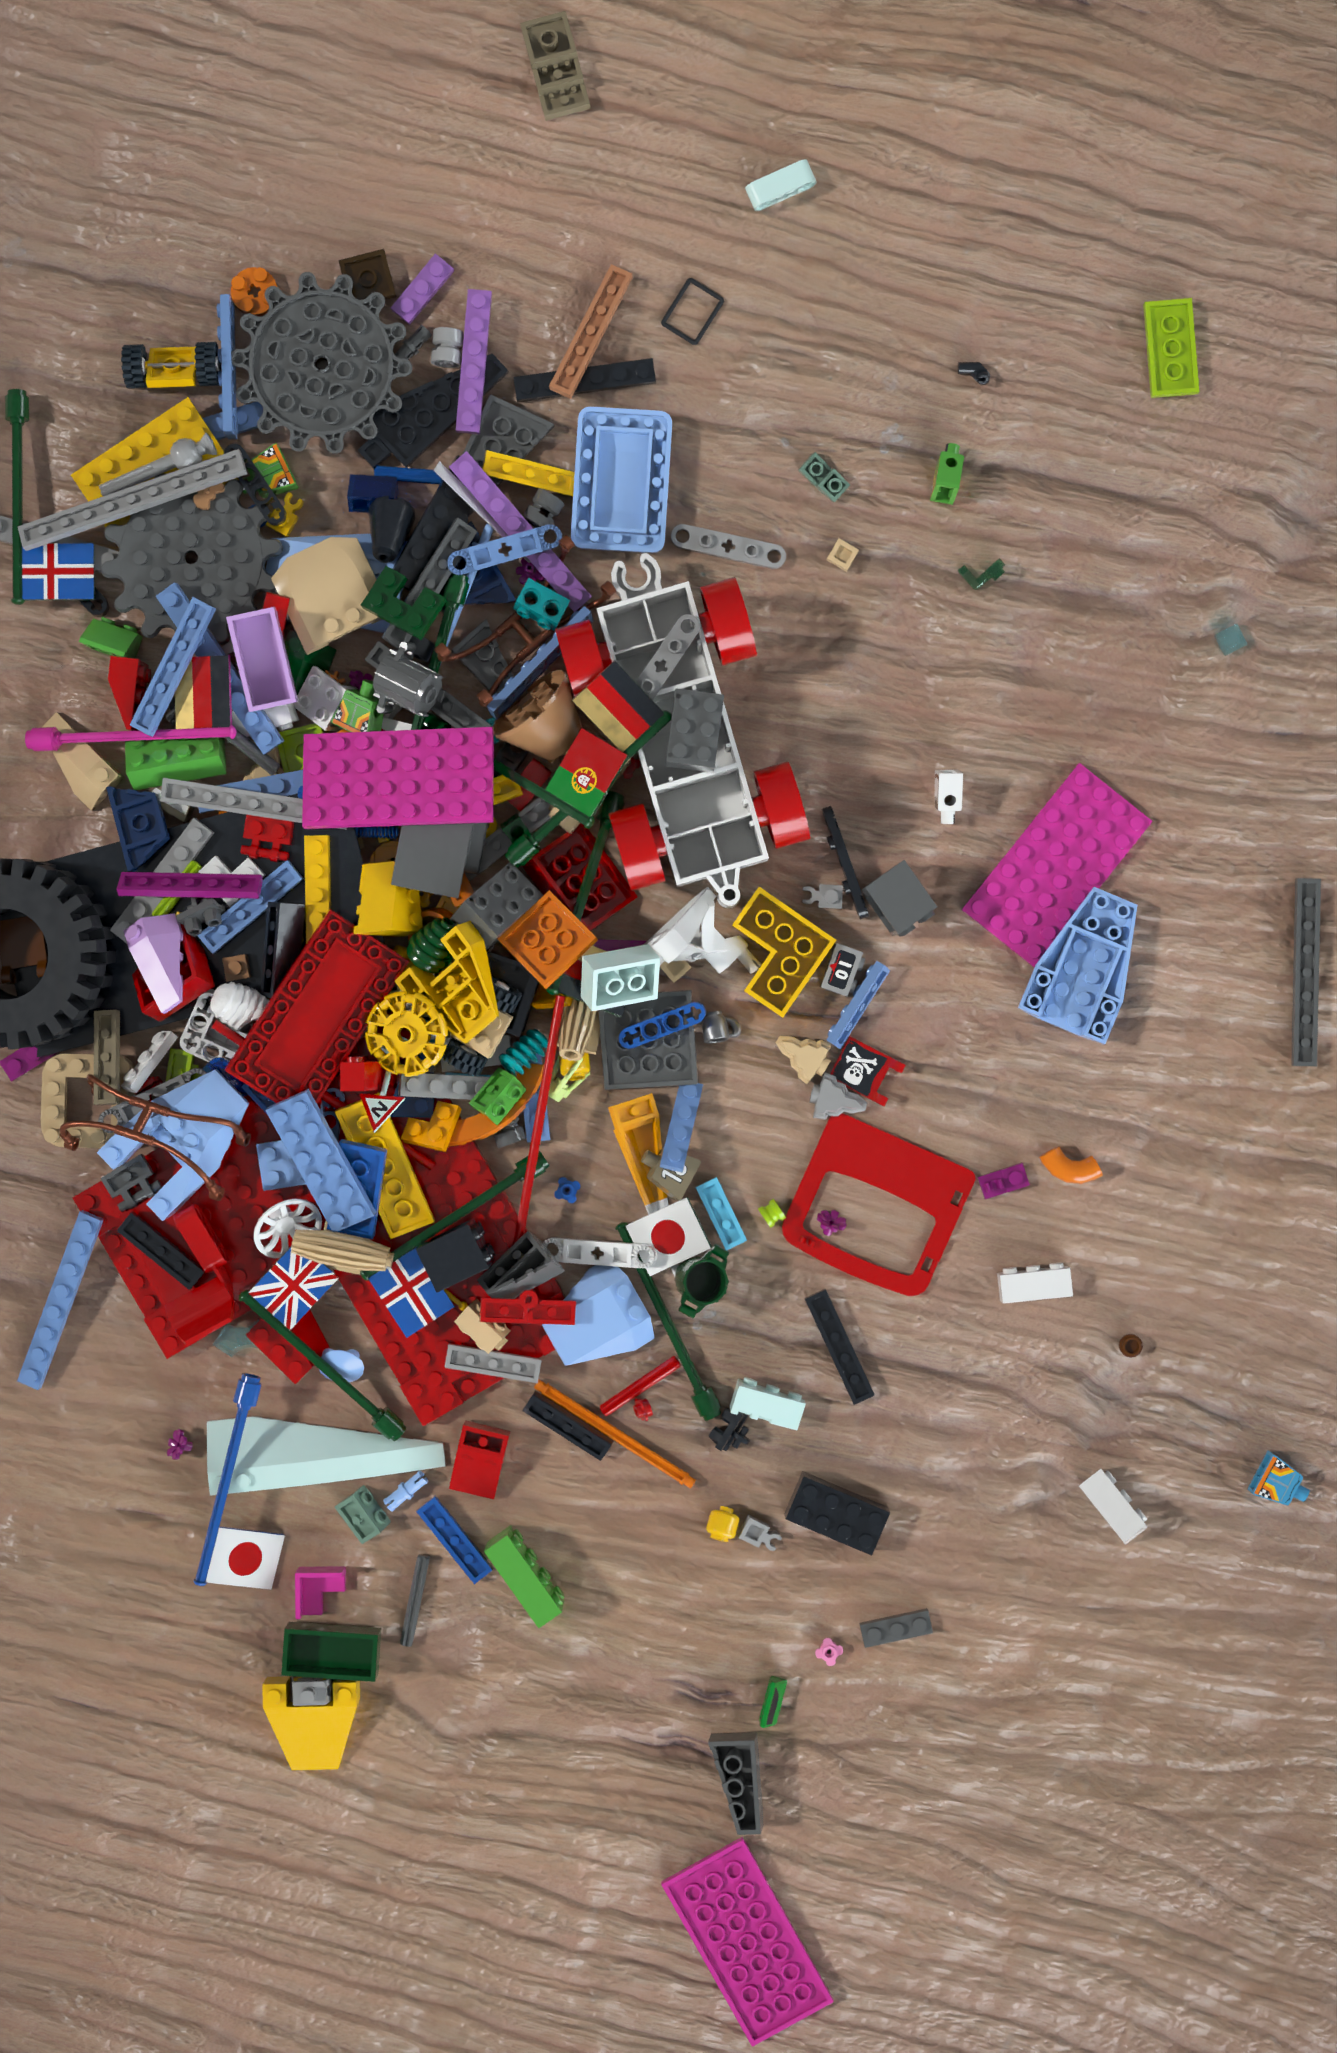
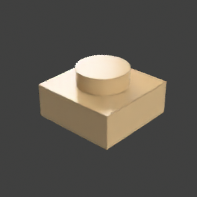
(842, 555)
(675, 969)

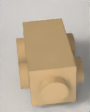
(485, 1334)

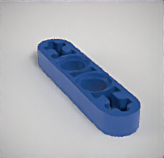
(661, 1022)

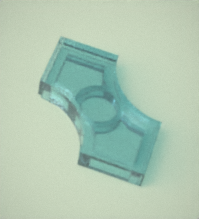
(234, 1339)

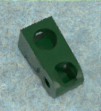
(515, 828)

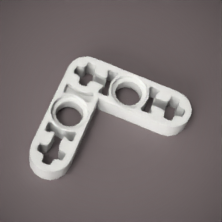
(202, 1040)

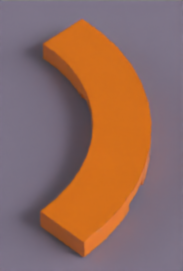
(481, 1126)

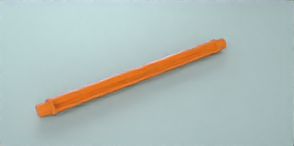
(615, 1434)

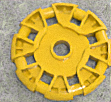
(419, 1030)

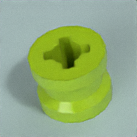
(771, 1213)

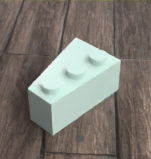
(767, 1403)

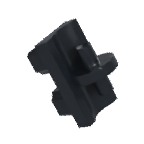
(725, 1438)

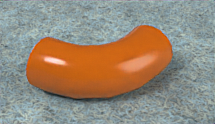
(1070, 1170)

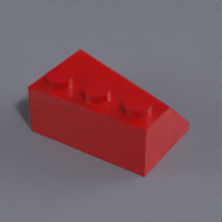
(196, 978)
(283, 1353)

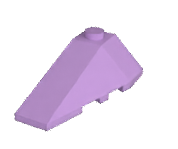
(157, 953)

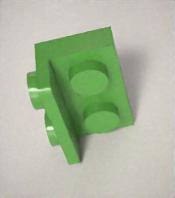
(498, 1095)

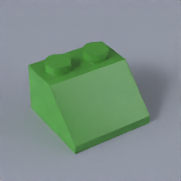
(111, 639)

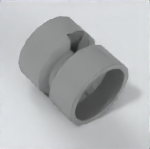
(447, 347)

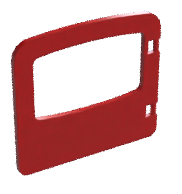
(893, 1166)

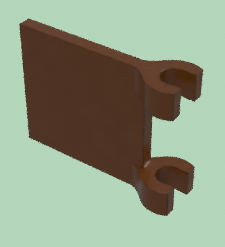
(21, 947)

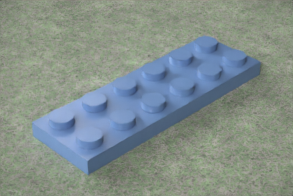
(320, 1161)

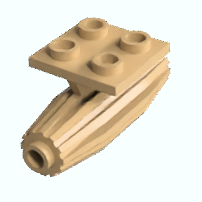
(578, 1031)
(341, 1251)

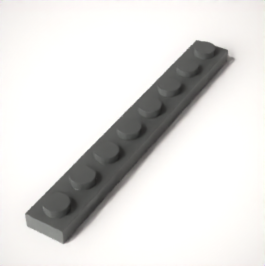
(1306, 972)

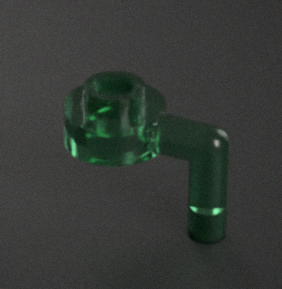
(993, 572)

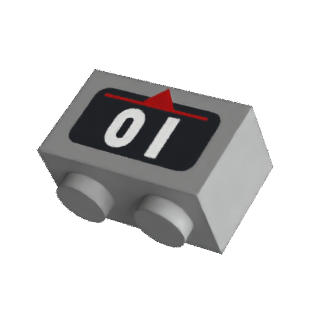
(842, 970)

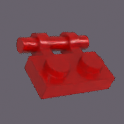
(267, 830)

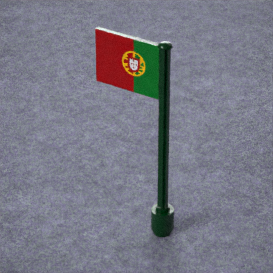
(578, 782)

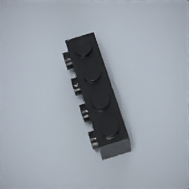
(281, 943)

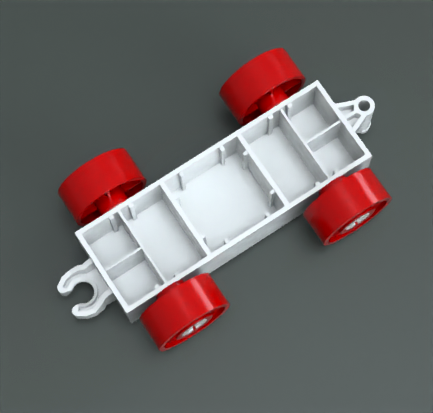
(703, 817)

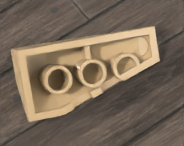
(84, 767)

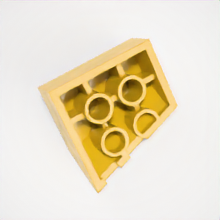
(386, 907)

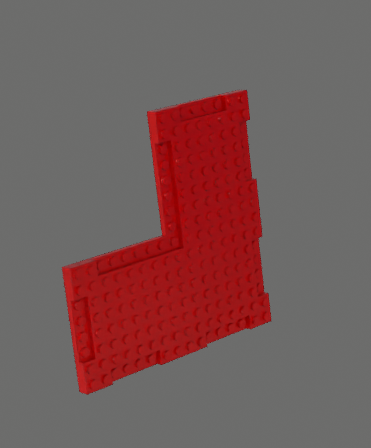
(415, 1360)

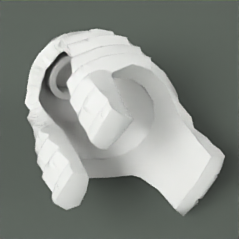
(237, 1006)

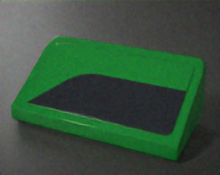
(772, 1701)

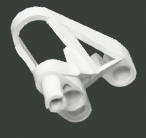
(683, 941)

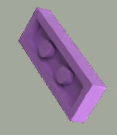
(422, 289)

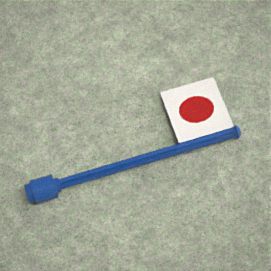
(236, 1554)

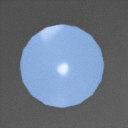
(344, 1362)

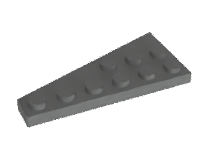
(506, 431)

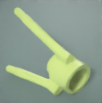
(558, 1087)

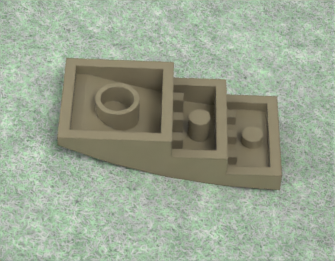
(555, 65)

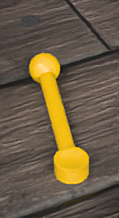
(462, 1305)

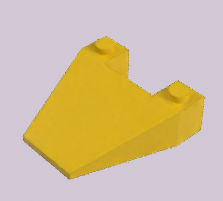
(463, 989)
(311, 1734)

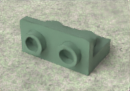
(363, 1514)

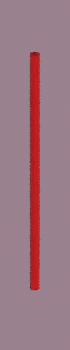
(327, 1097)
(539, 1117)

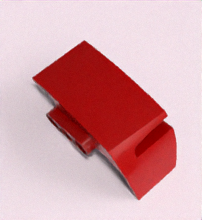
(211, 1300)

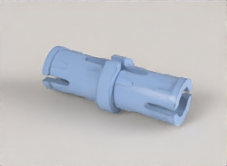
(405, 1490)

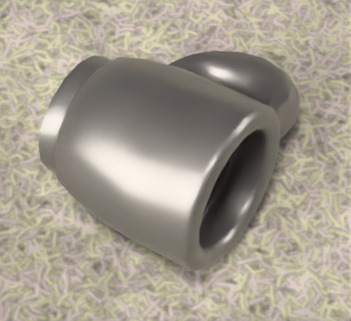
(716, 1029)

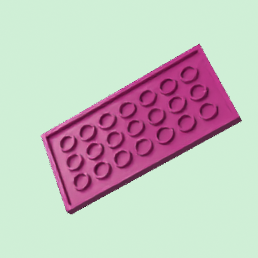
(398, 778)
(1056, 864)
(747, 1941)

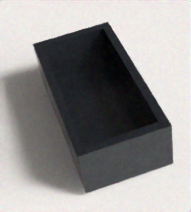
(837, 1513)

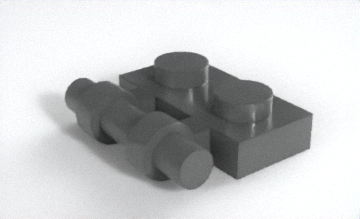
(127, 1176)

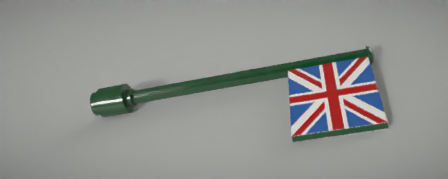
(284, 1298)

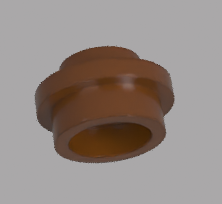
(1130, 1345)

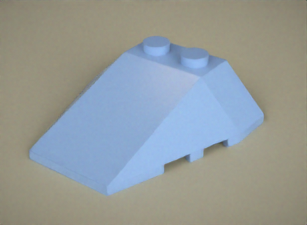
(607, 1318)

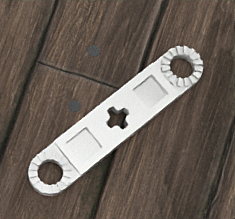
(615, 1253)

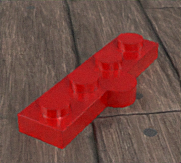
(527, 1310)

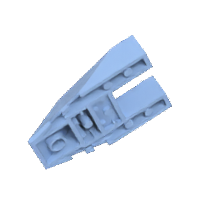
(199, 1141)

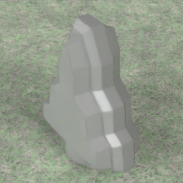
(833, 1098)

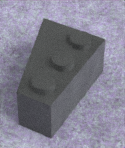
(520, 1269)

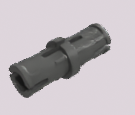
(413, 344)

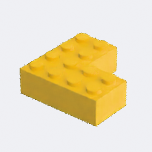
(793, 945)

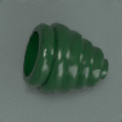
(426, 948)

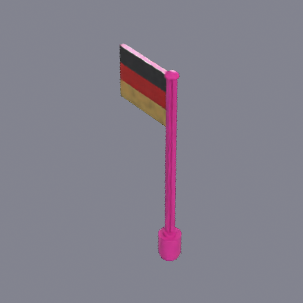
(201, 711)

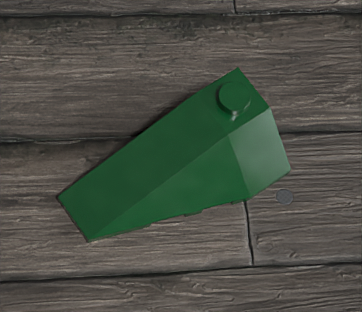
(301, 663)

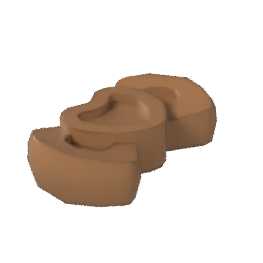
(204, 496)

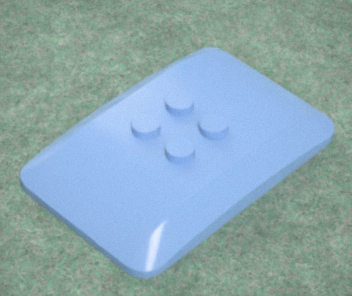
(621, 479)

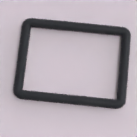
(708, 322)

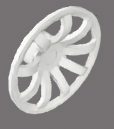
(283, 1223)

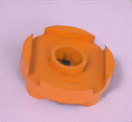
(242, 286)

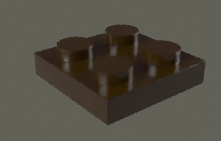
(369, 274)

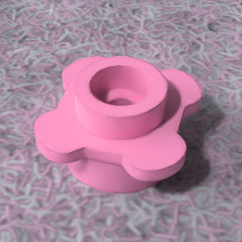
(828, 1644)

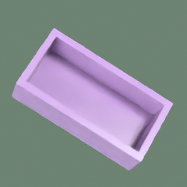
(262, 659)

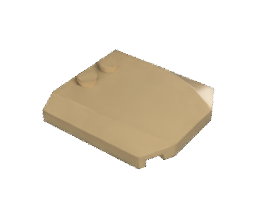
(326, 590)

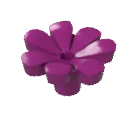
(524, 570)
(357, 678)
(831, 1222)
(178, 1444)

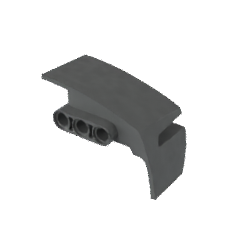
(437, 856)

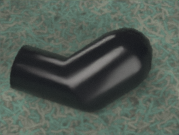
(976, 370)

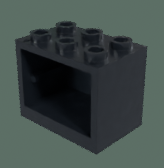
(517, 975)
(456, 1254)

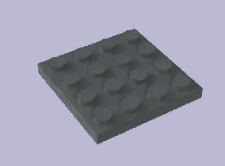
(656, 1063)

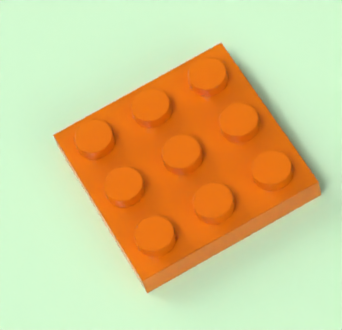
(547, 939)

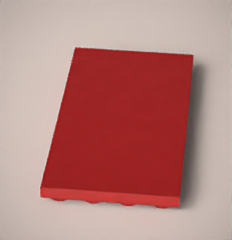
(317, 1012)

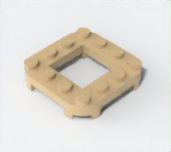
(55, 1098)

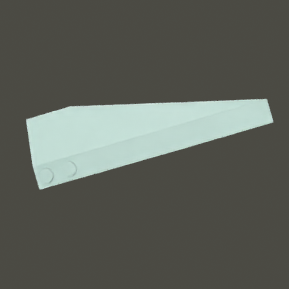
(301, 1454)

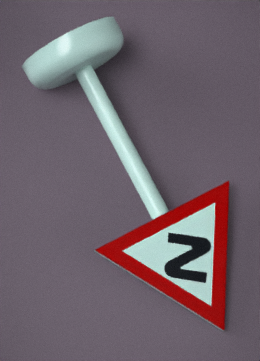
(381, 1106)

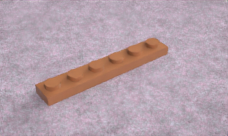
(590, 331)

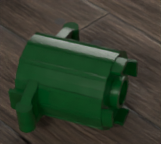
(702, 1280)

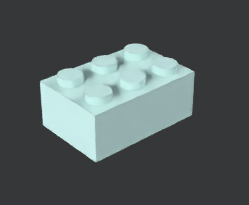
(620, 977)

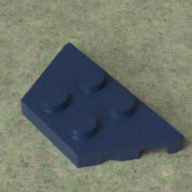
(488, 584)
(138, 824)

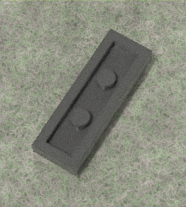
(896, 1628)

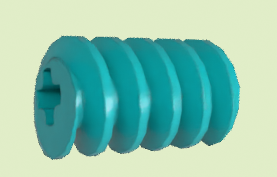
(523, 1052)

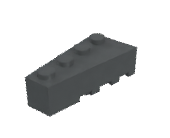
(739, 1770)

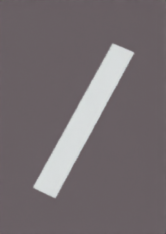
(468, 497)

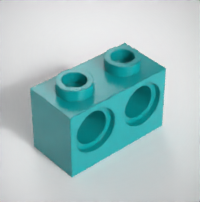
(544, 599)

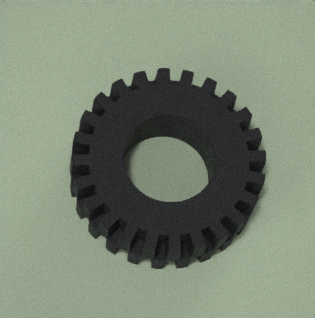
(74, 953)

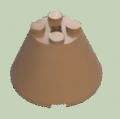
(543, 719)

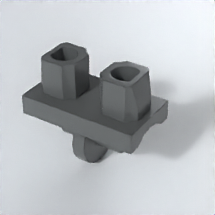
(201, 911)

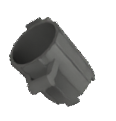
(406, 683)

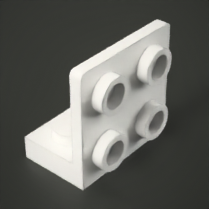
(320, 698)

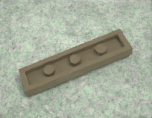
(107, 1055)

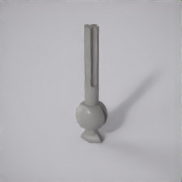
(182, 454)

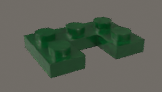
(412, 619)

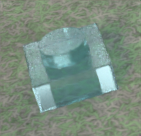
(1230, 639)

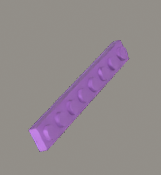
(512, 523)

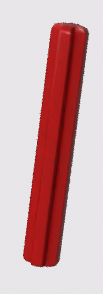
(640, 1386)

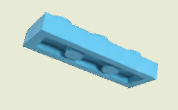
(721, 1213)

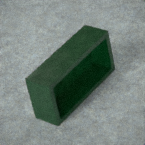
(331, 1651)

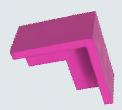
(310, 1585)

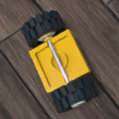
(170, 366)

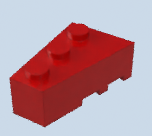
(363, 1075)

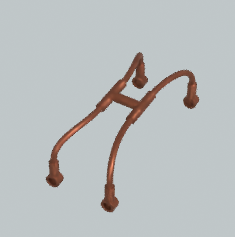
(513, 621)
(71, 1142)

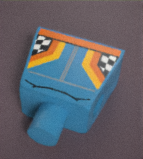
(1277, 1481)

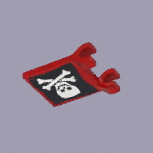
(864, 1069)

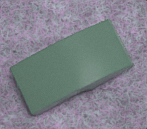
(823, 477)

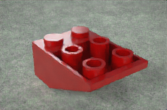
(128, 683)
(479, 1459)

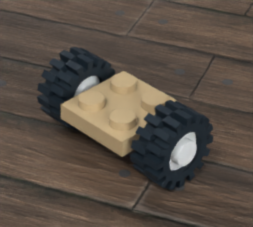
(475, 1054)

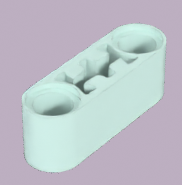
(780, 185)

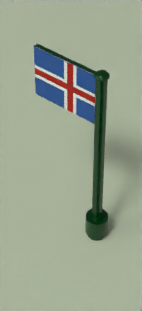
(53, 569)
(406, 1285)

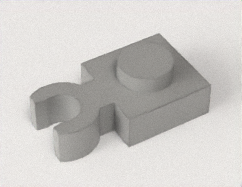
(828, 896)
(756, 1532)

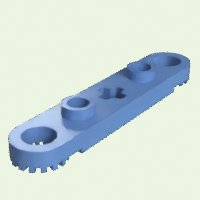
(487, 553)

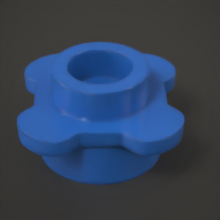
(569, 1196)

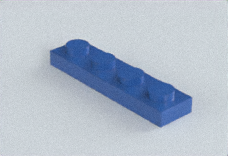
(454, 1539)

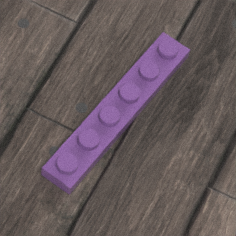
(473, 361)

